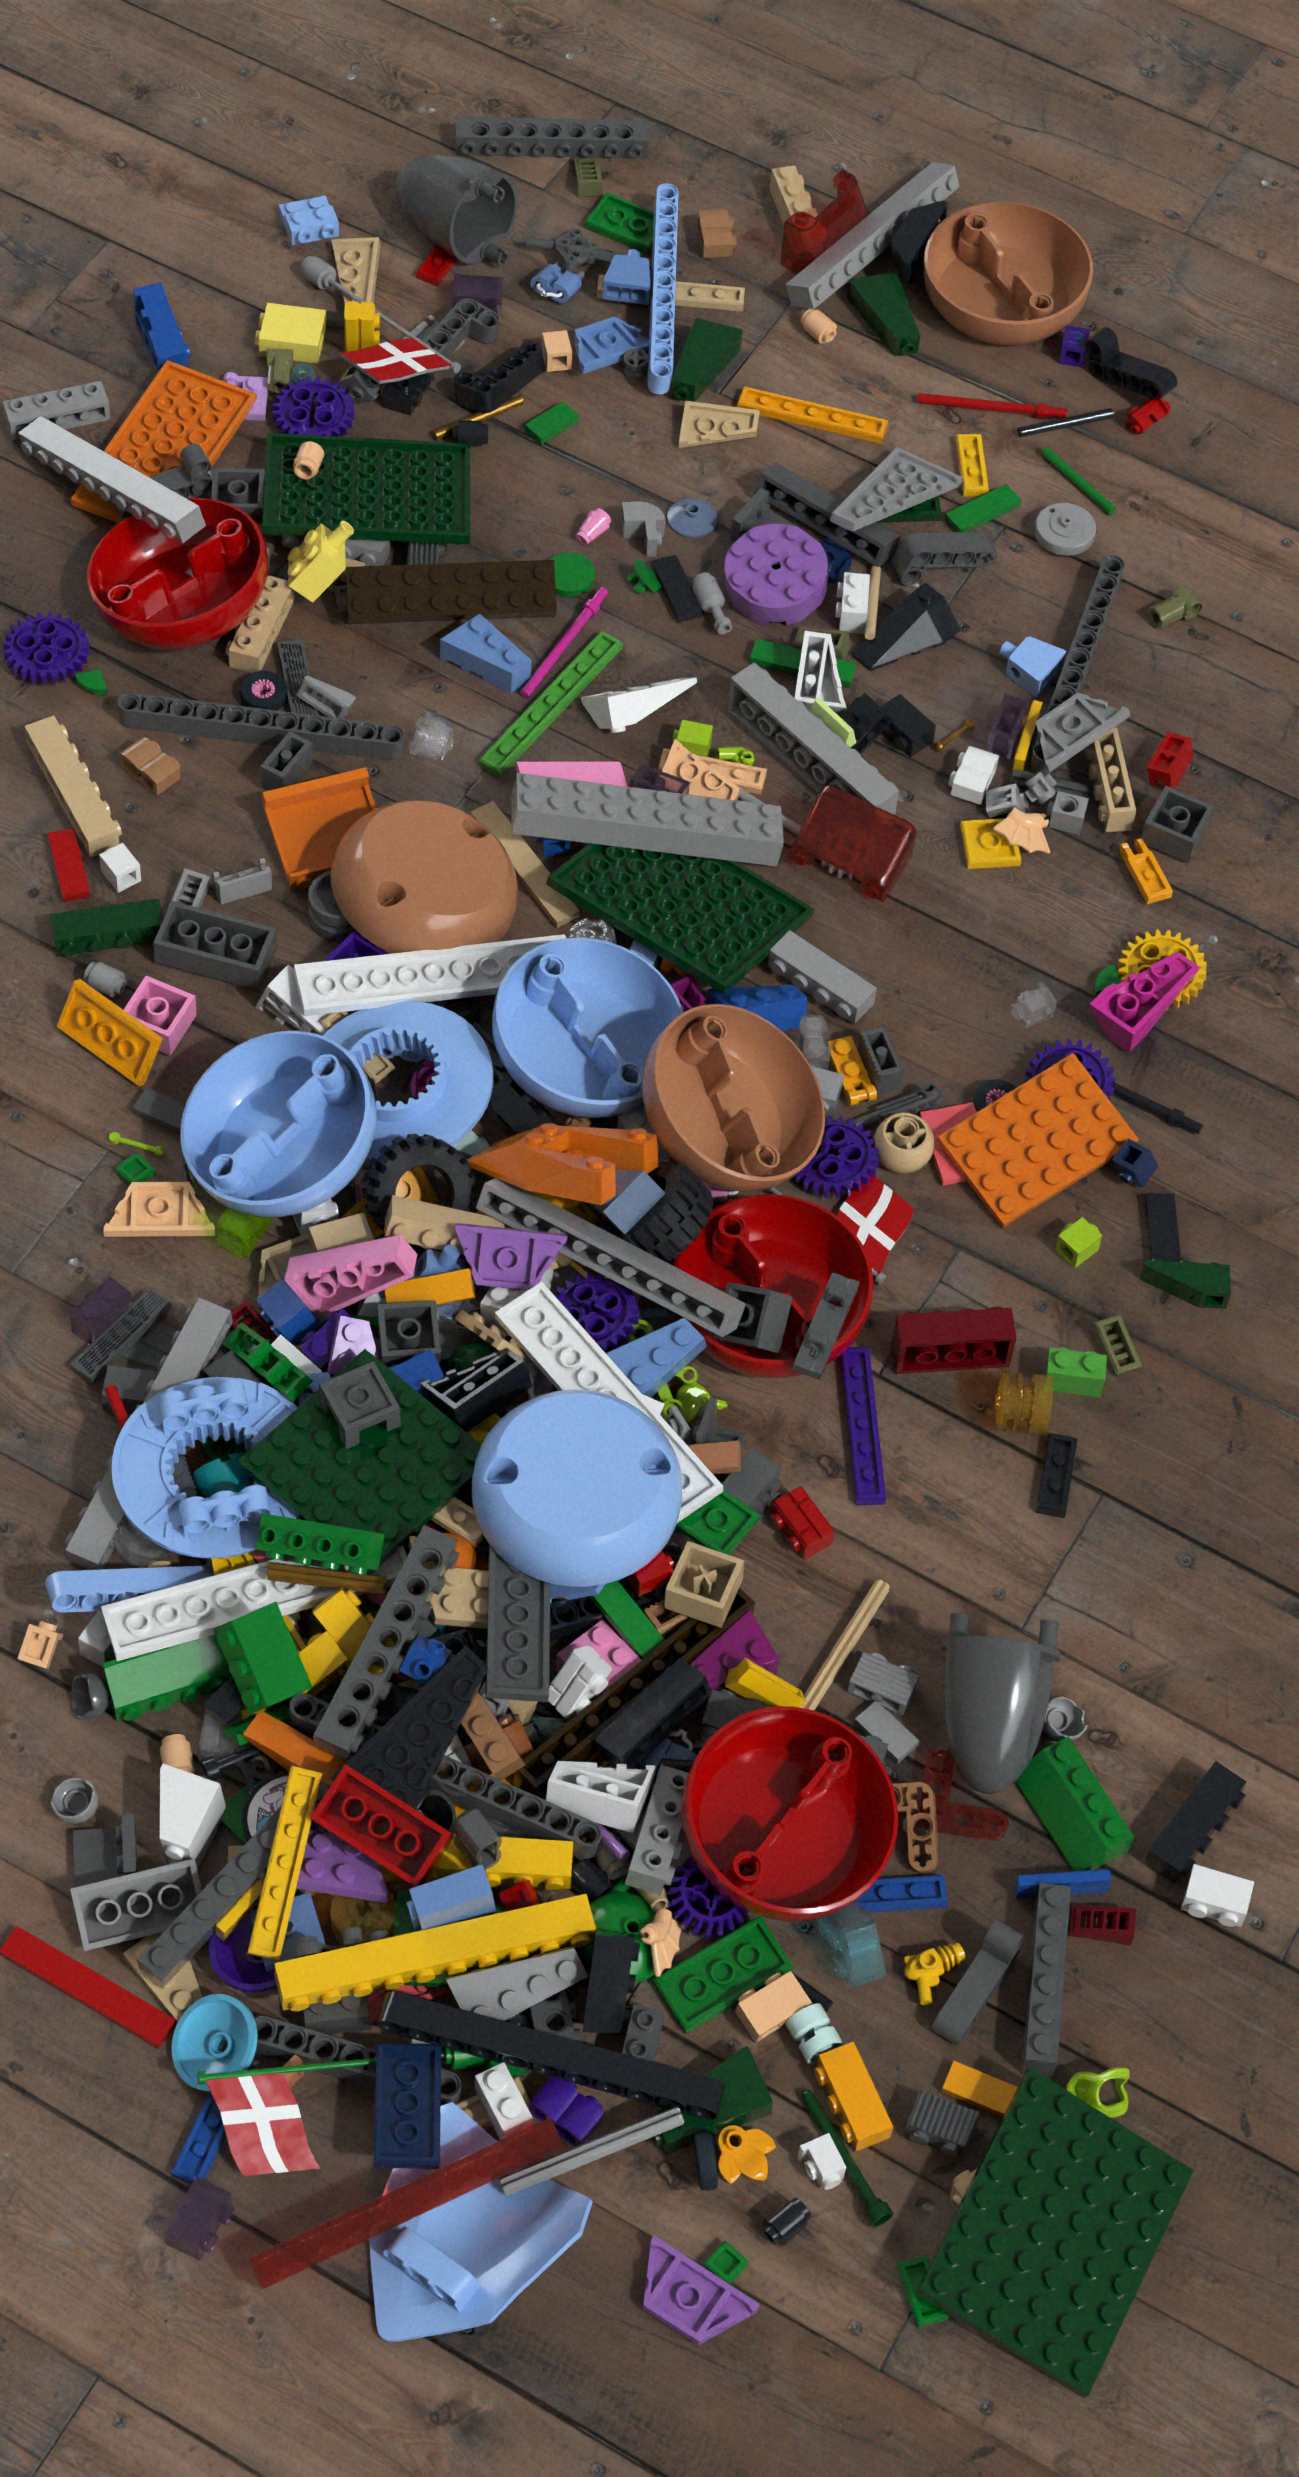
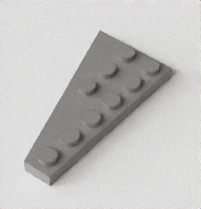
(892, 487)

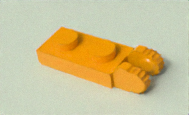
(1146, 872)

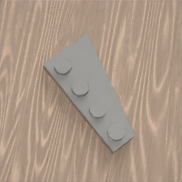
(515, 1984)

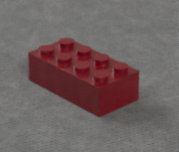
(953, 1340)

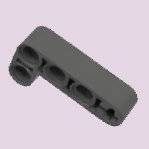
(463, 320)
(189, 479)
(947, 549)
(979, 1982)

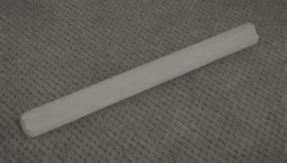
(591, 2151)

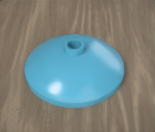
(203, 2034)

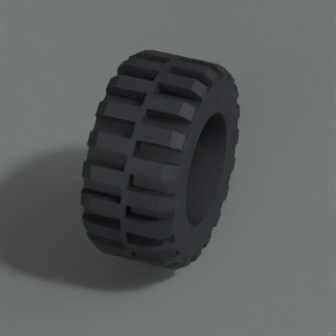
(411, 1152)
(675, 1217)

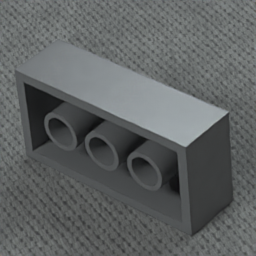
(215, 945)

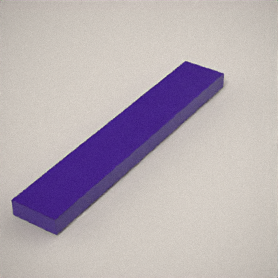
(862, 1427)

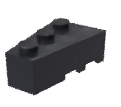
(518, 1108)

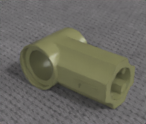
(279, 368)
(1179, 605)

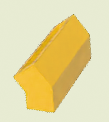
(758, 1683)

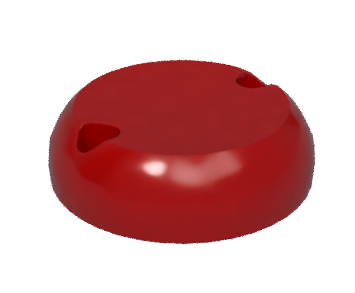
(177, 591)
(782, 1248)
(788, 1815)

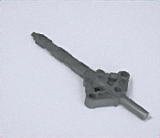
(566, 247)

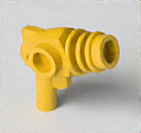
(929, 1965)

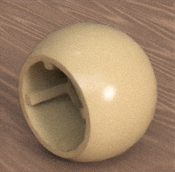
(897, 1143)

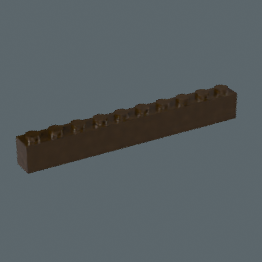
(577, 1737)

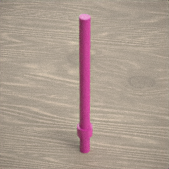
(589, 610)

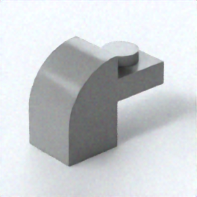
(643, 521)

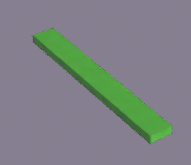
(550, 704)

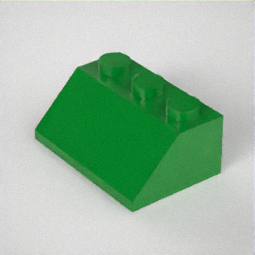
(262, 1658)

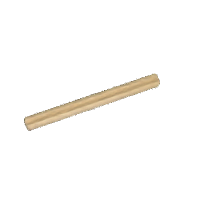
(845, 1644)

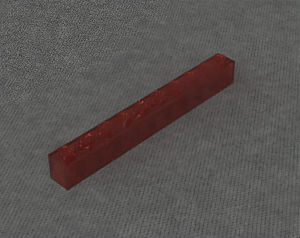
(405, 2203)

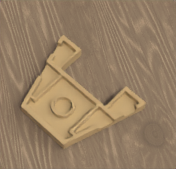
(462, 1597)

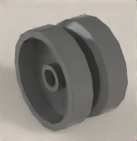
(324, 912)

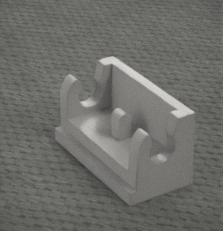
(242, 883)

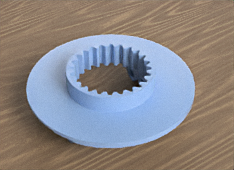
(416, 1033)
(150, 1446)

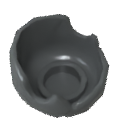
(89, 1696)

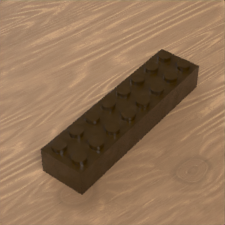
(450, 591)

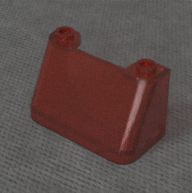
(810, 236)
(856, 840)

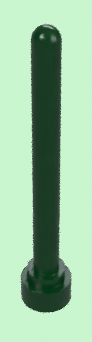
(876, 2210)

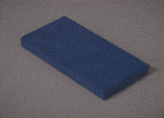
(407, 2106)

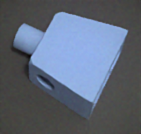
(1033, 663)

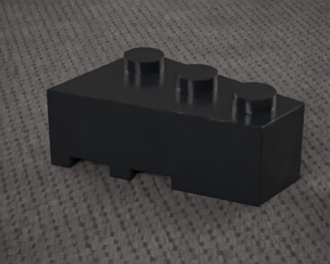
(479, 1390)

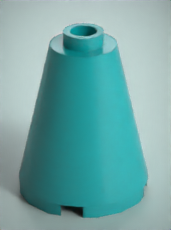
(221, 1476)

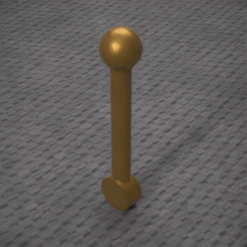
(968, 725)

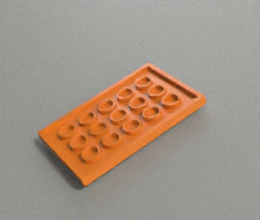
(1037, 1140)

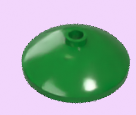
(615, 1913)

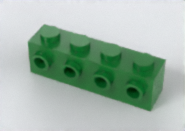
(321, 1542)

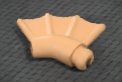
(1024, 830)
(663, 1938)

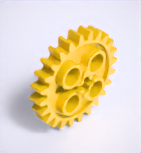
(1160, 948)

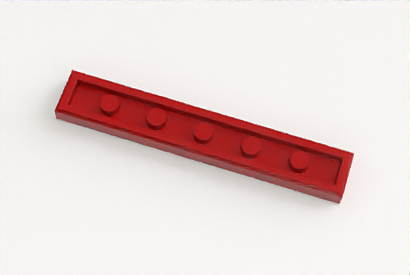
(87, 1987)

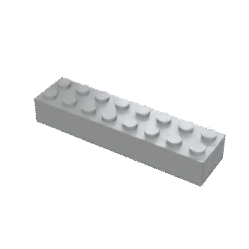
(804, 740)

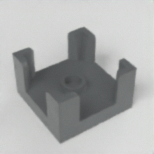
(359, 1401)

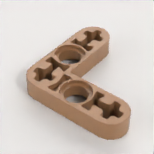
(907, 1804)

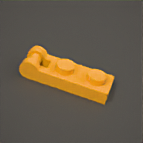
(847, 1061)

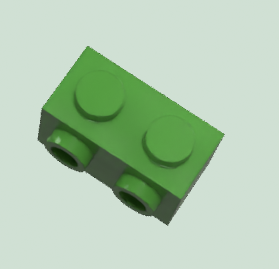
(1076, 1371)

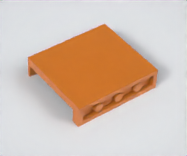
(312, 819)

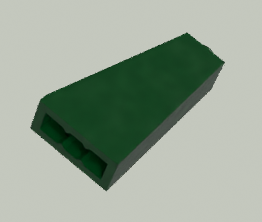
(886, 311)
(703, 358)
(742, 2102)

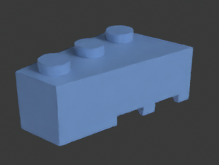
(658, 1356)

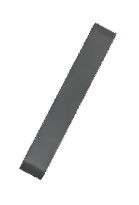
(341, 2050)

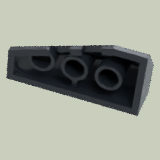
(914, 624)

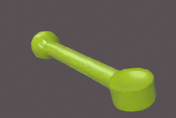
(115, 1138)

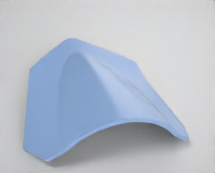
(471, 2254)

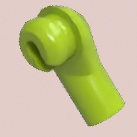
(735, 754)

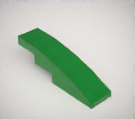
(267, 1362)

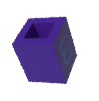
(1073, 346)

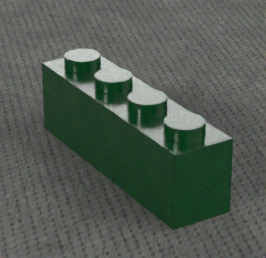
(106, 927)

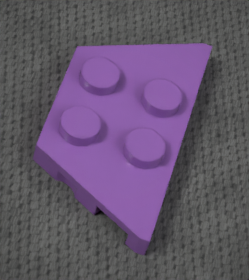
(508, 1255)
(340, 1869)
(691, 2296)

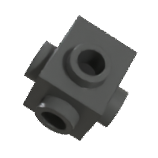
(360, 385)

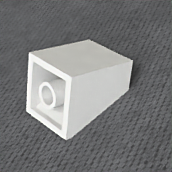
(188, 1814)

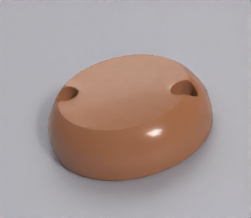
(1007, 272)
(424, 878)
(732, 1098)

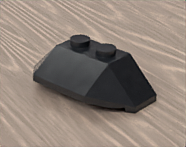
(912, 236)

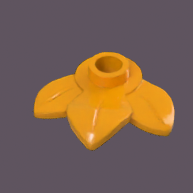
(747, 2157)

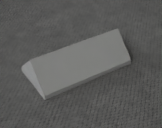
(134, 1903)

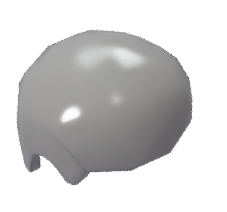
(1064, 1719)
(75, 1800)

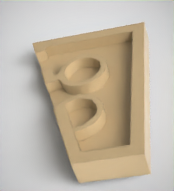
(716, 423)
(493, 1336)
(181, 1989)

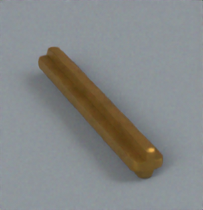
(327, 1578)

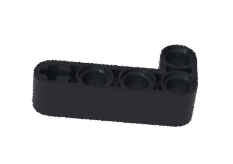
(1126, 371)
(501, 382)

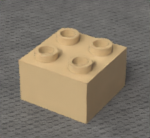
(704, 1584)

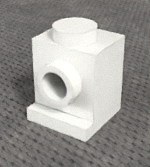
(823, 2161)

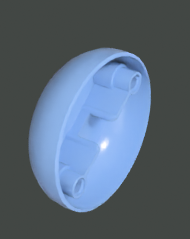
(580, 1024)
(279, 1124)
(577, 1488)

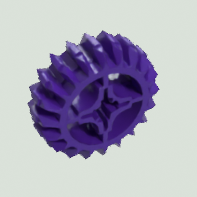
(684, 1897)

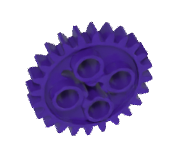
(295, 408)
(46, 648)
(1090, 1061)
(835, 1158)
(595, 1312)

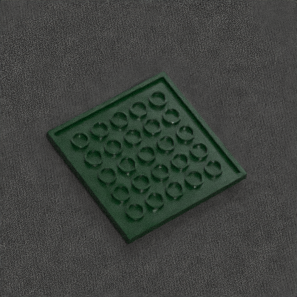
(382, 1484)

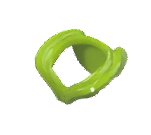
(693, 1399)
(1087, 2086)

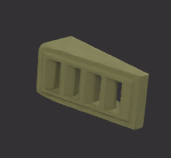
(588, 177)
(840, 640)
(1116, 1323)

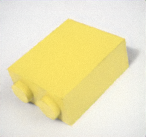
(294, 329)

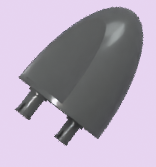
(459, 205)
(996, 1701)

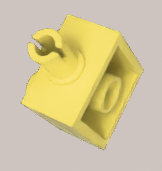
(318, 560)

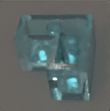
(857, 1944)

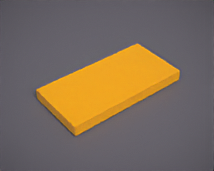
(109, 1032)

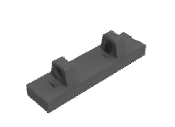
(825, 1326)

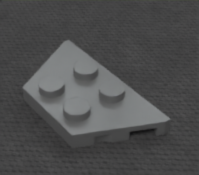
(1075, 727)

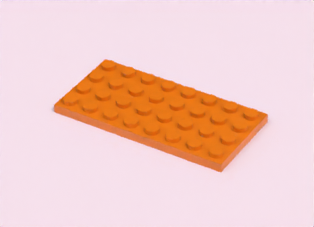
(172, 413)

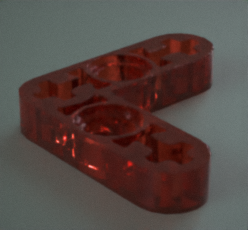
(947, 1811)

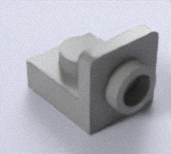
(1004, 799)

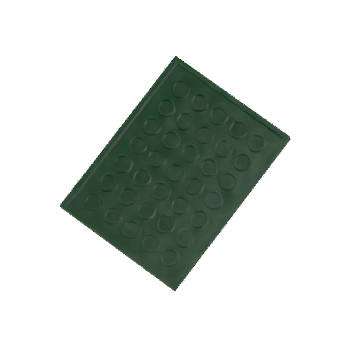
(374, 485)
(688, 909)
(1055, 2232)

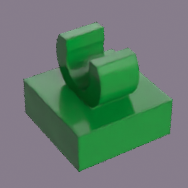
(645, 577)

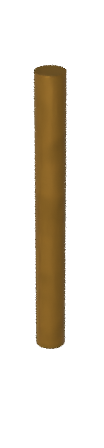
(508, 405)

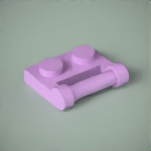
(256, 385)

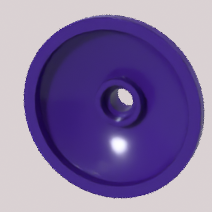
(235, 1965)

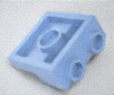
(309, 220)

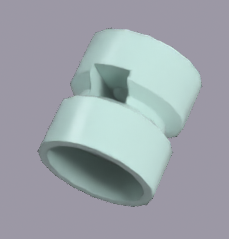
(813, 2032)

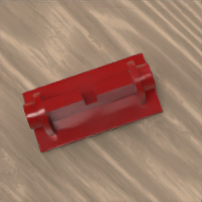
(1139, 418)

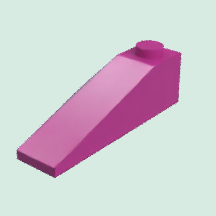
(1136, 1004)

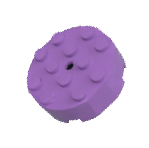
(776, 574)

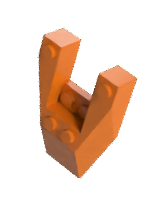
(569, 1160)

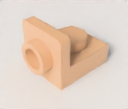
(40, 1644)

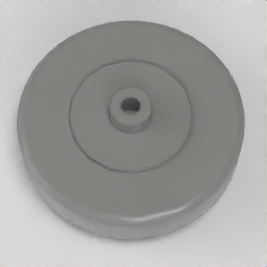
(1065, 529)

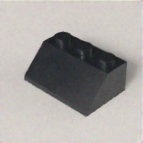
(610, 1982)

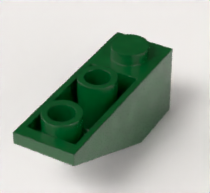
(1195, 1283)

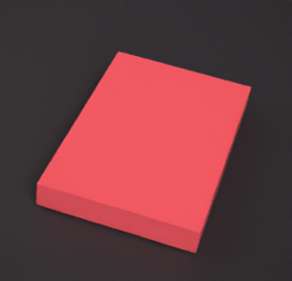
(940, 1121)

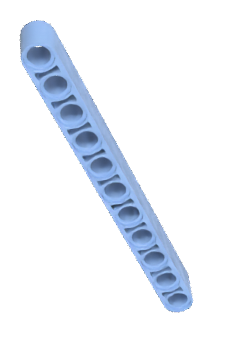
(663, 289)

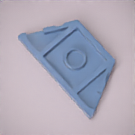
(606, 343)

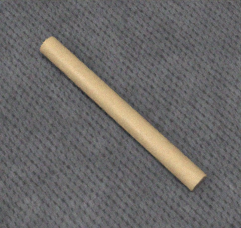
(874, 586)

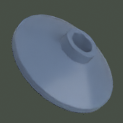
(692, 518)

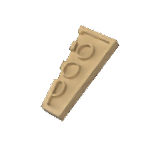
(357, 265)

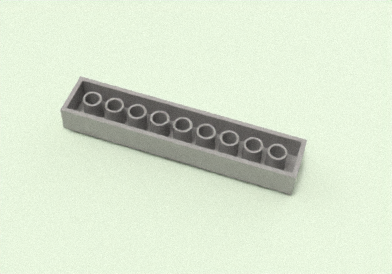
(646, 819)

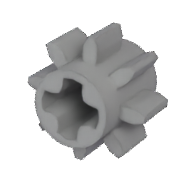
(1040, 787)

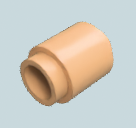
(818, 325)
(308, 460)
(177, 1753)

